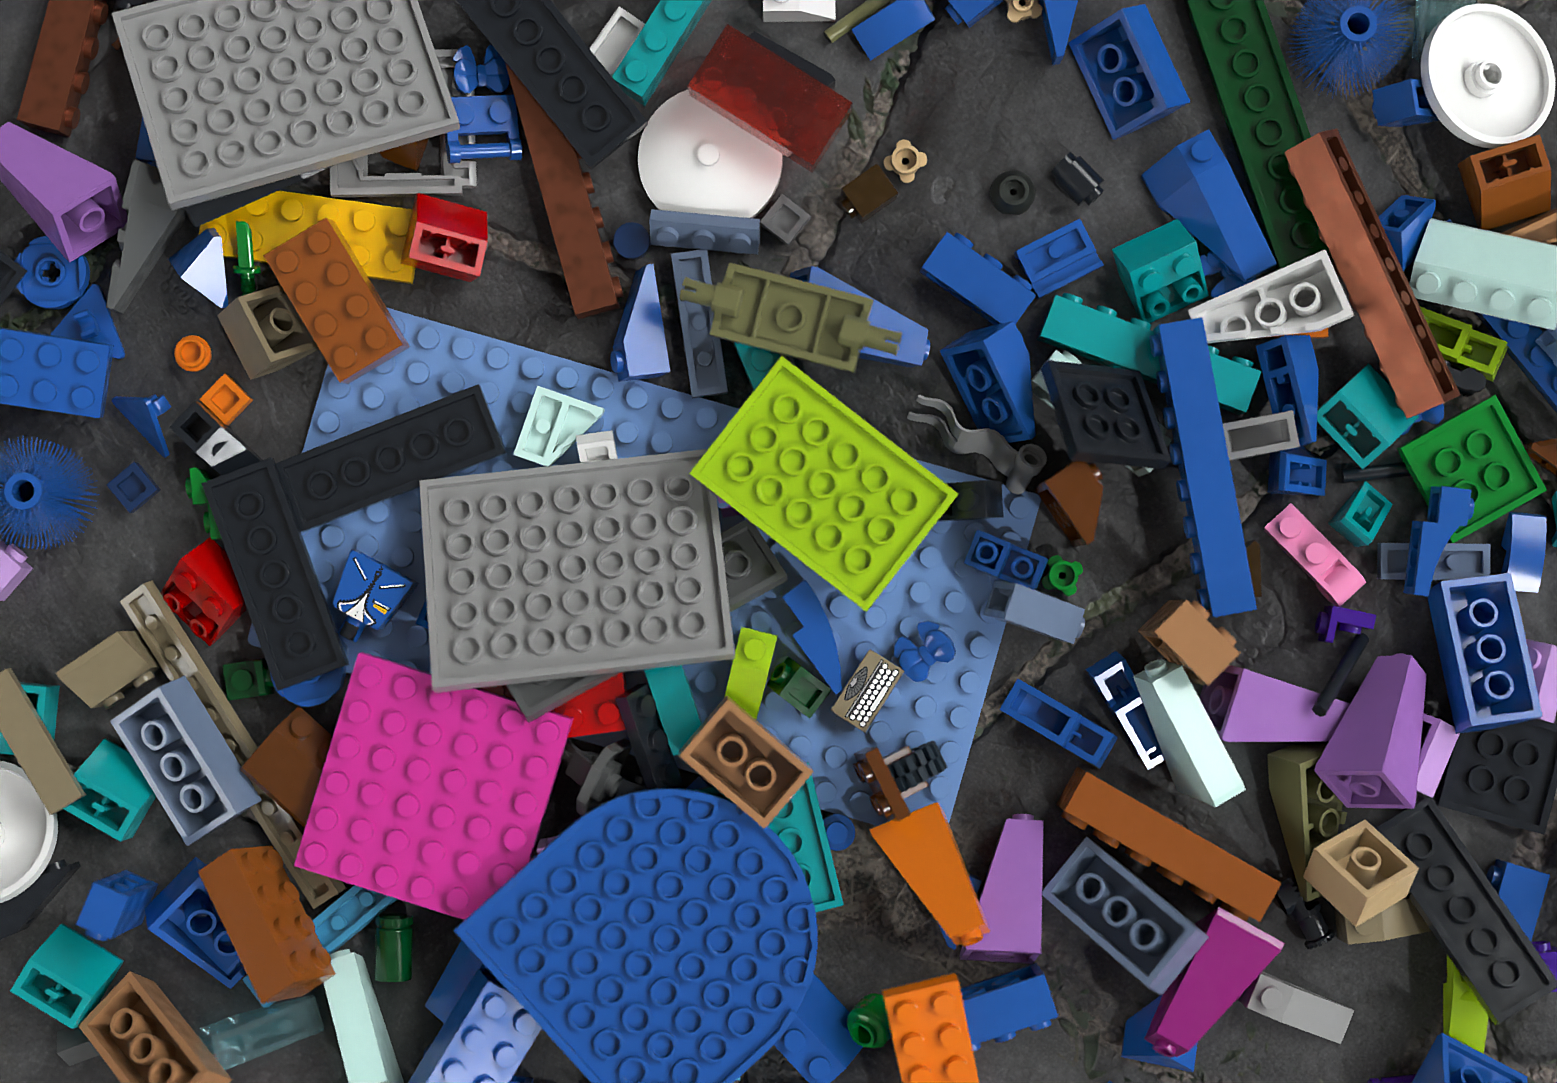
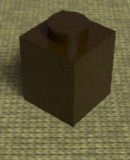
(867, 194)

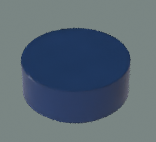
(631, 241)

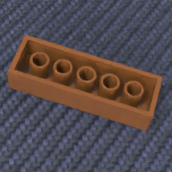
(1177, 850)

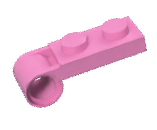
(1315, 555)

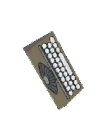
(867, 690)

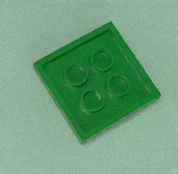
(1475, 453)

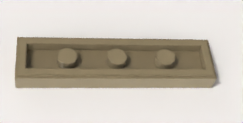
(35, 747)

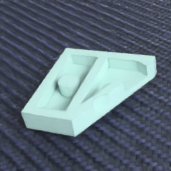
(553, 426)

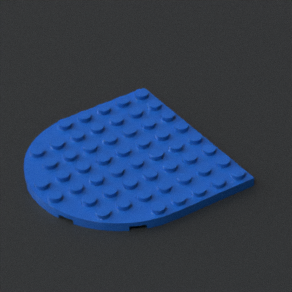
(655, 939)

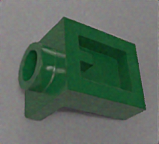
(247, 679)
(798, 687)

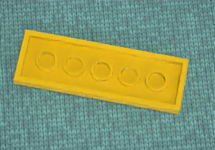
(371, 230)

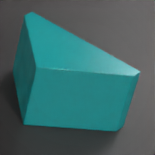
(1361, 515)

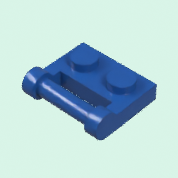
(485, 117)

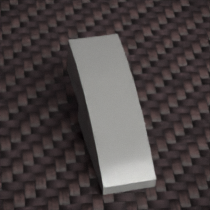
(1261, 435)

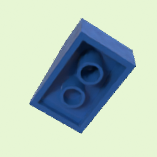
(994, 379)
(190, 924)

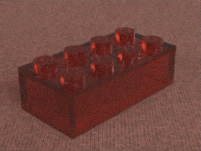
(770, 98)

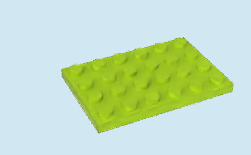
(823, 483)

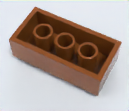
(336, 301)
(267, 923)

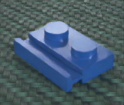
(1058, 258)

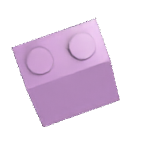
(1436, 748)

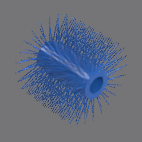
(1347, 39)
(37, 493)

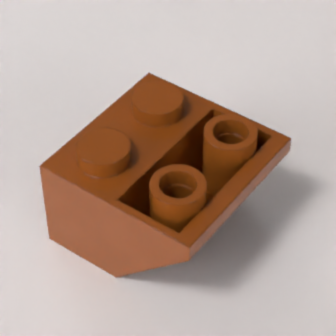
(1508, 182)

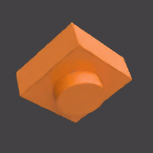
(226, 399)

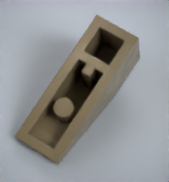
(1394, 922)

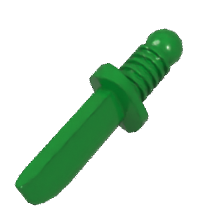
(245, 258)

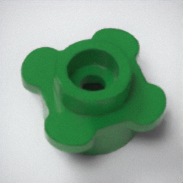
(1052, 579)

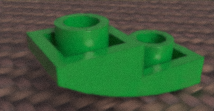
(196, 493)

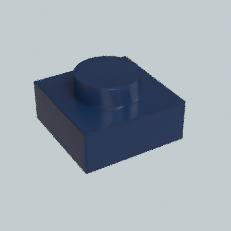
(133, 487)

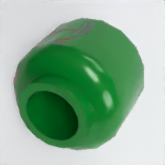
(869, 1022)

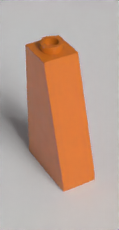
(933, 867)

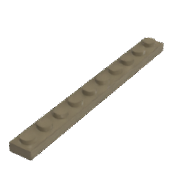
(179, 659)

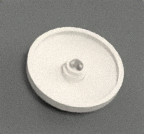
(1487, 75)
(705, 162)
(26, 832)

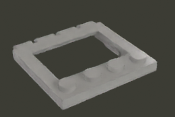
(352, 177)

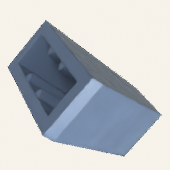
(1035, 611)

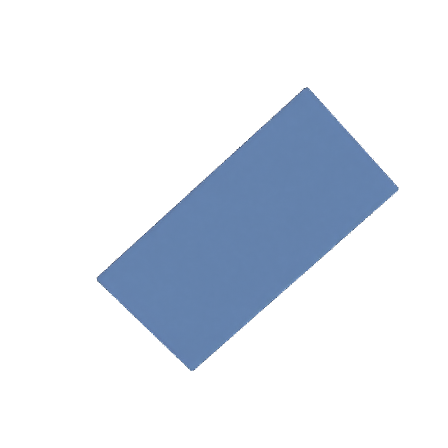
(660, 421)

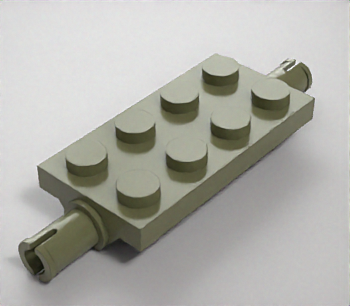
(791, 317)

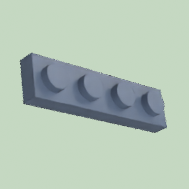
(701, 349)

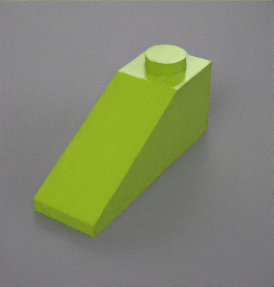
(750, 669)

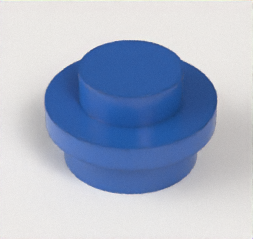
(839, 831)

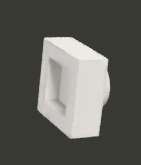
(596, 446)

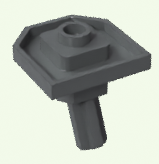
(595, 773)

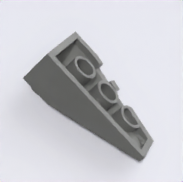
(144, 236)

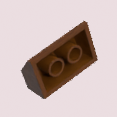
(1074, 500)
(291, 763)

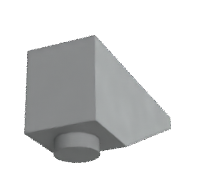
(1297, 1007)

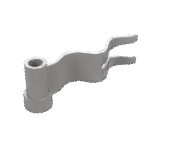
(1017, 465)

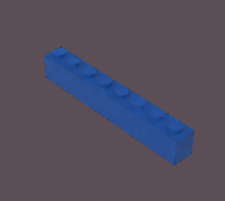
(1203, 467)

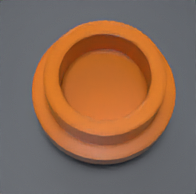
(192, 353)

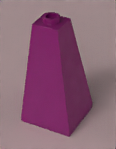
(1210, 981)

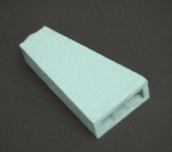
(1186, 735)
(359, 1022)

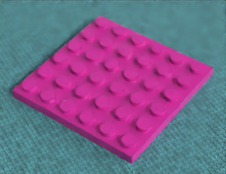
(430, 789)

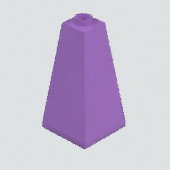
(62, 192)
(1264, 709)
(1378, 741)
(1012, 896)

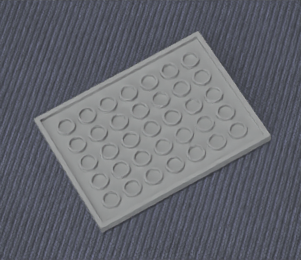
(278, 87)
(573, 571)

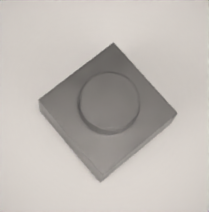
(785, 220)

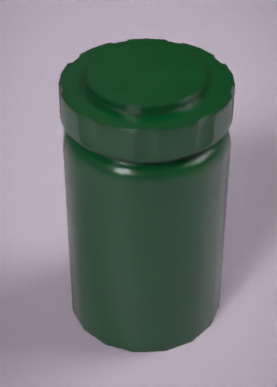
(393, 947)

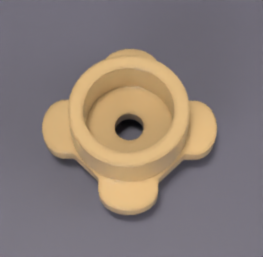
(1017, 12)
(902, 151)

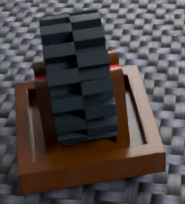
(897, 775)

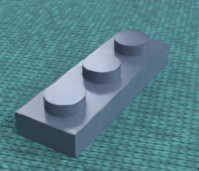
(704, 231)
(1454, 563)

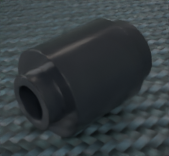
(1078, 179)

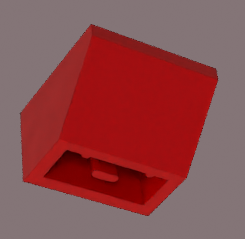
(446, 238)
(205, 592)

